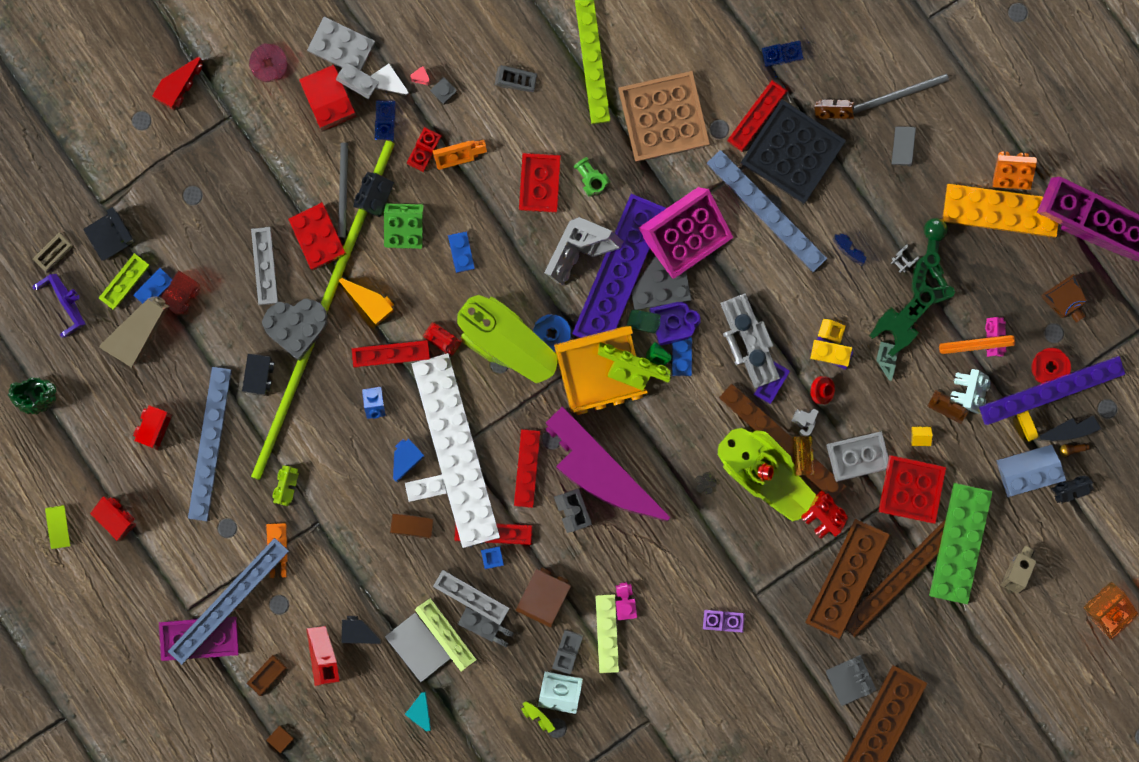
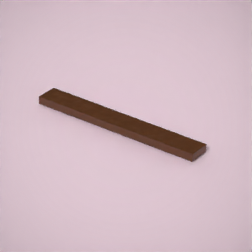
(896, 581)

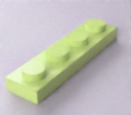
(607, 633)
(445, 634)

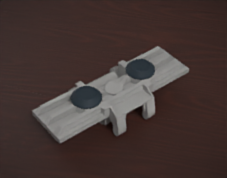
(756, 338)

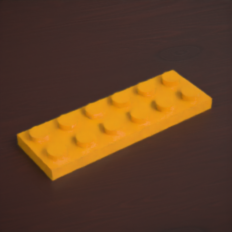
(996, 210)

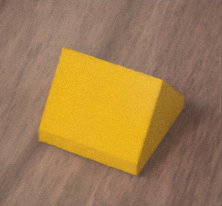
(921, 436)

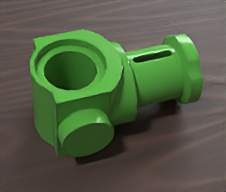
(590, 177)

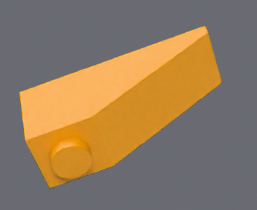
(371, 302)

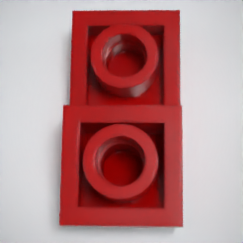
(424, 149)

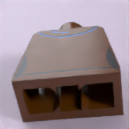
(1066, 298)

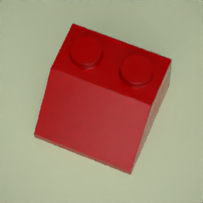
(152, 427)

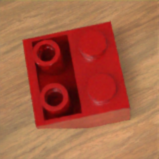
(112, 518)

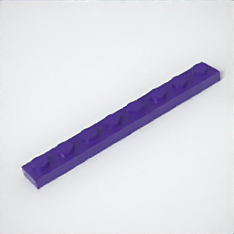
(1052, 390)

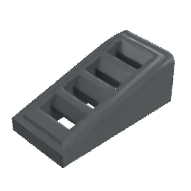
(507, 84)

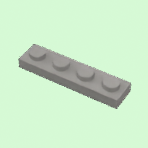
(264, 266)
(471, 597)

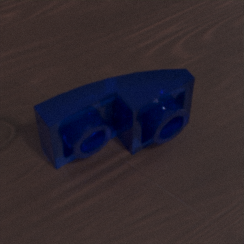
(782, 54)
(385, 119)
(843, 243)

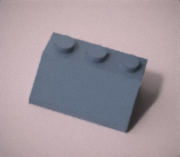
(1030, 470)

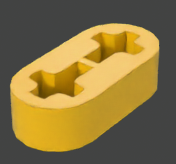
(1027, 425)

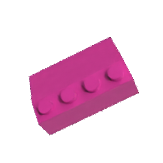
(686, 231)

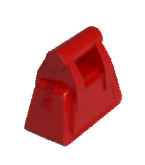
(442, 339)

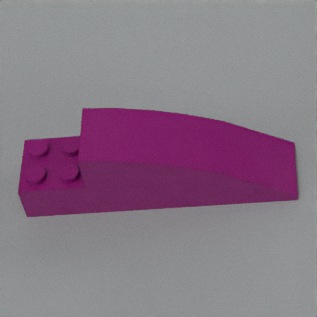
(1091, 217)
(597, 471)

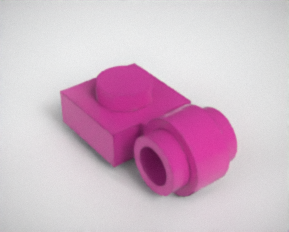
(626, 607)

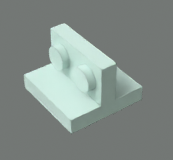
(560, 692)

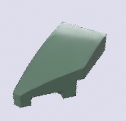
(885, 361)

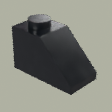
(358, 632)

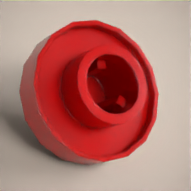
(822, 390)

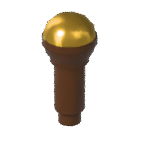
(1067, 450)

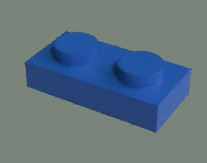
(461, 252)
(154, 286)
(682, 358)

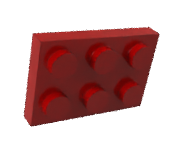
(539, 183)
(317, 236)

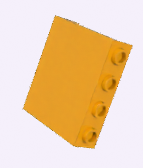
(587, 372)

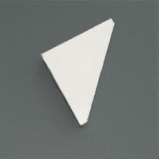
(389, 81)

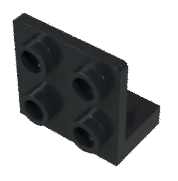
(109, 235)

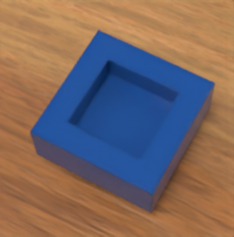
(492, 557)

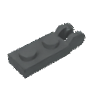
(483, 626)

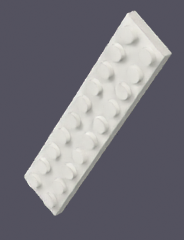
(455, 450)

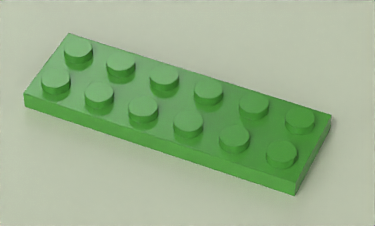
(960, 543)

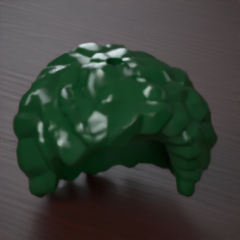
(33, 395)

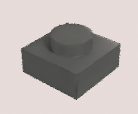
(443, 91)

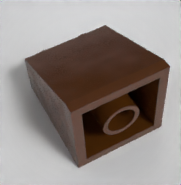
(543, 597)

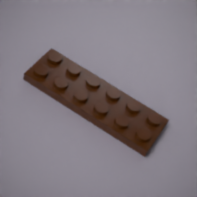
(847, 579)
(886, 717)

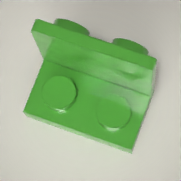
(403, 225)

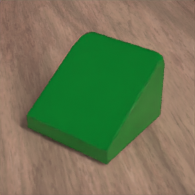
(657, 355)

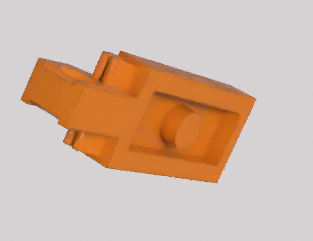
(458, 153)

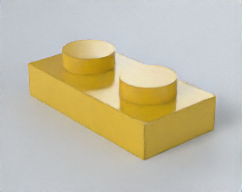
(831, 353)

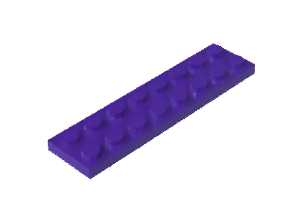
(618, 271)

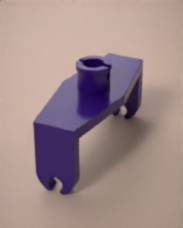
(67, 300)

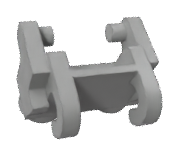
(806, 420)

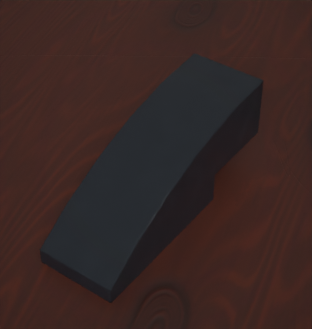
(1070, 430)

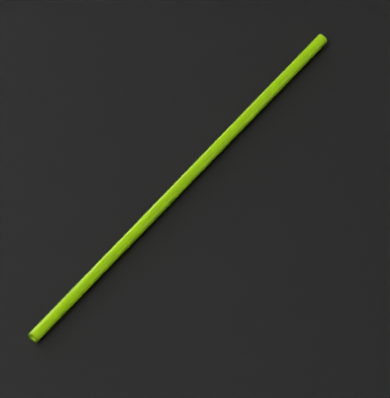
(326, 301)

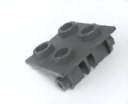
(850, 680)

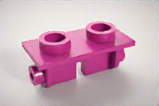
(995, 327)

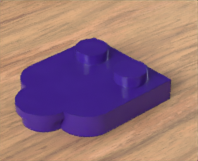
(676, 322)

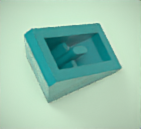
(419, 712)

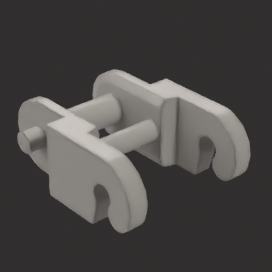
(899, 255)

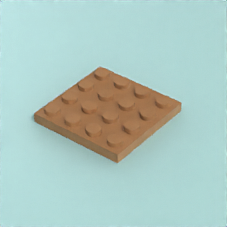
(663, 116)

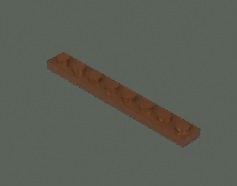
(761, 422)

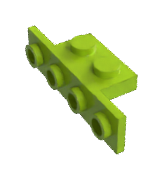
(630, 368)

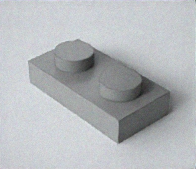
(357, 80)

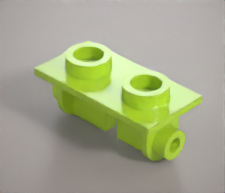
(285, 478)

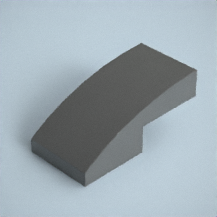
(567, 651)

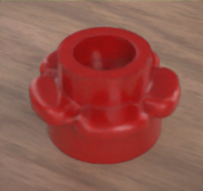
(766, 472)

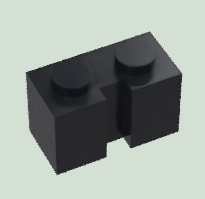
(257, 375)

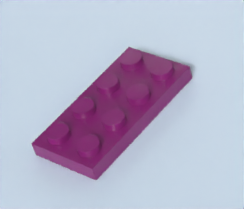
(220, 643)

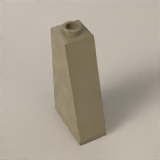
(135, 333)

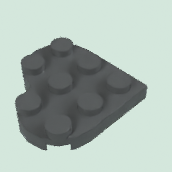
(295, 326)

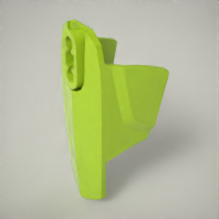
(505, 339)
(785, 491)

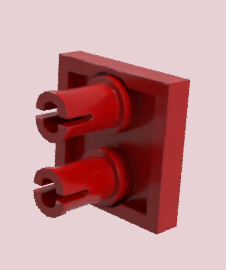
(828, 513)

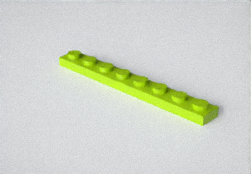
(592, 61)

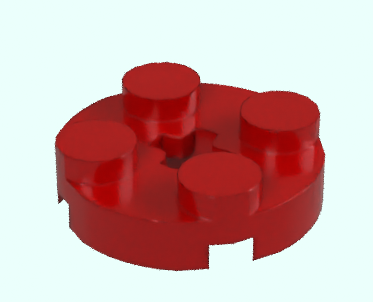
(1043, 358)

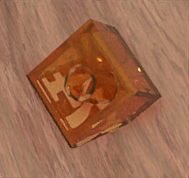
(1110, 610)

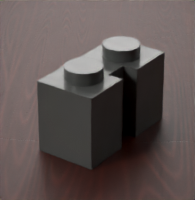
(574, 510)

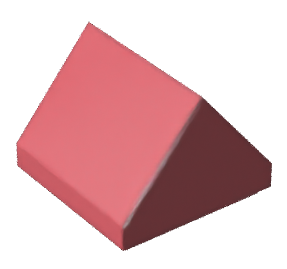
(420, 76)

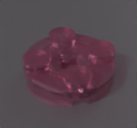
(270, 73)

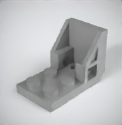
(580, 237)

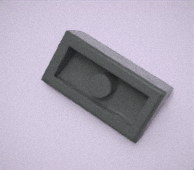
(903, 146)

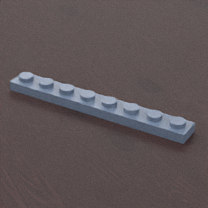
(766, 211)
(209, 444)
(228, 601)

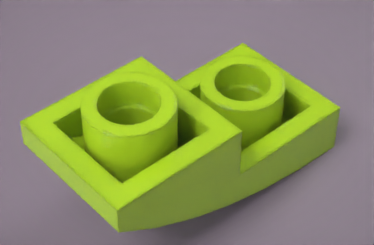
(57, 527)
(533, 712)

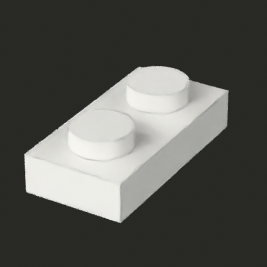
(425, 488)

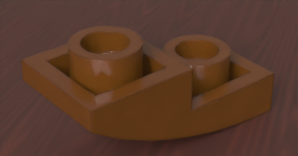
(411, 526)

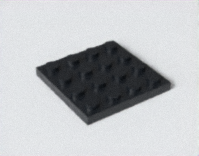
(793, 151)

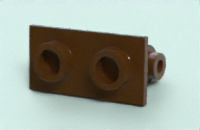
(826, 109)
(942, 404)

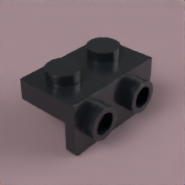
(373, 193)

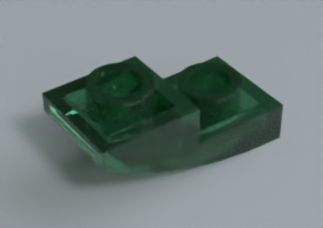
(644, 321)

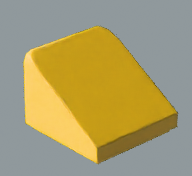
(831, 331)

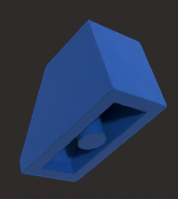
(405, 458)

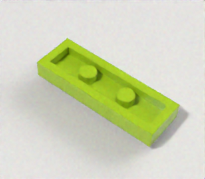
(124, 281)

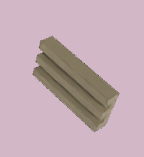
(64, 241)

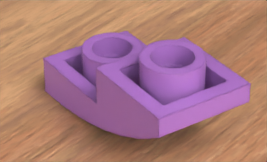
(723, 621)

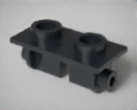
(1064, 491)

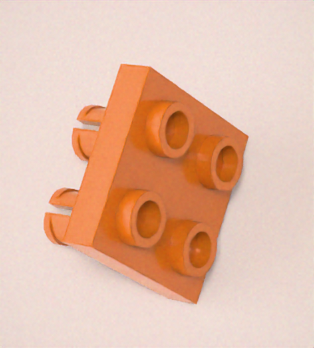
(1014, 171)

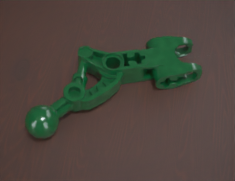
(901, 323)

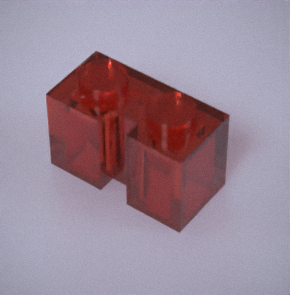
(180, 293)

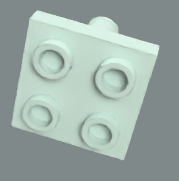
(977, 385)

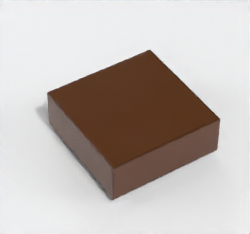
(280, 739)

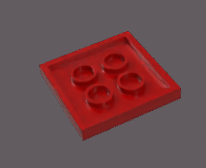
(912, 489)

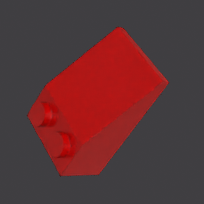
(327, 98)

